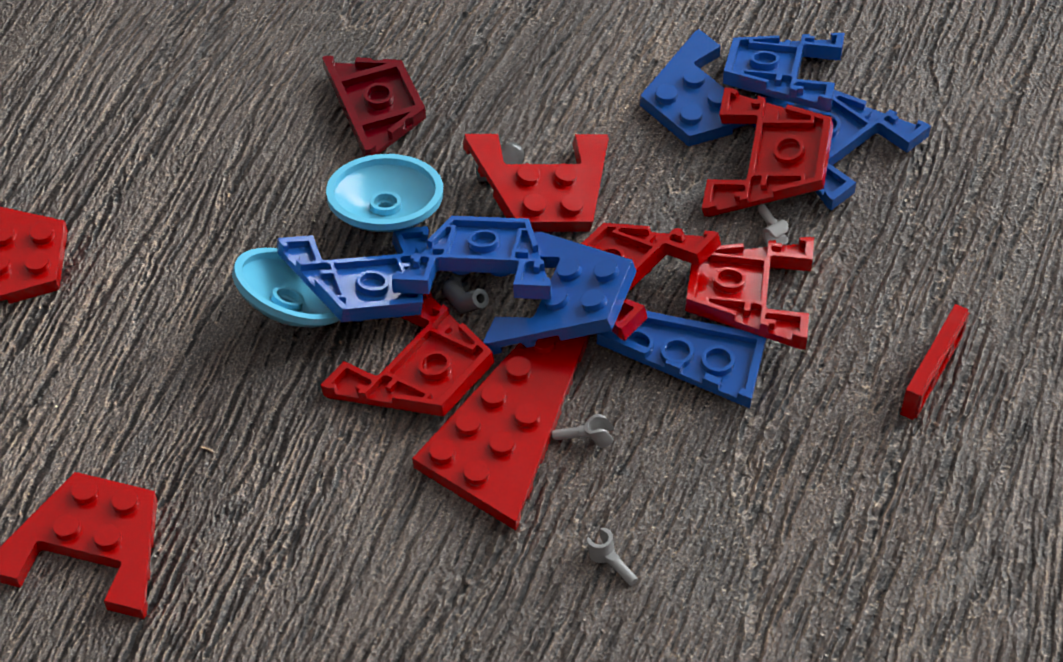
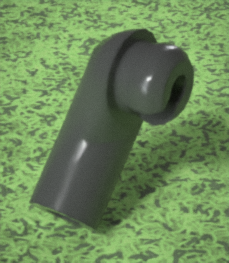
(460, 299)

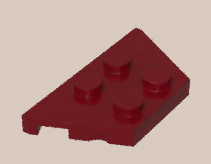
(376, 100)

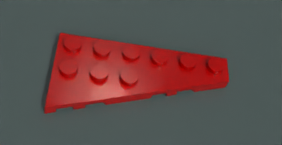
(504, 429)

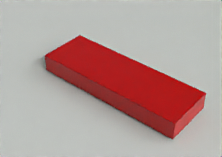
(934, 362)

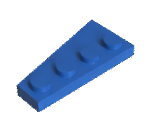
(696, 352)

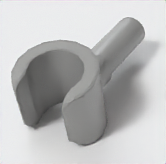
(775, 229)
(595, 428)
(606, 553)

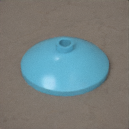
(384, 192)
(278, 291)

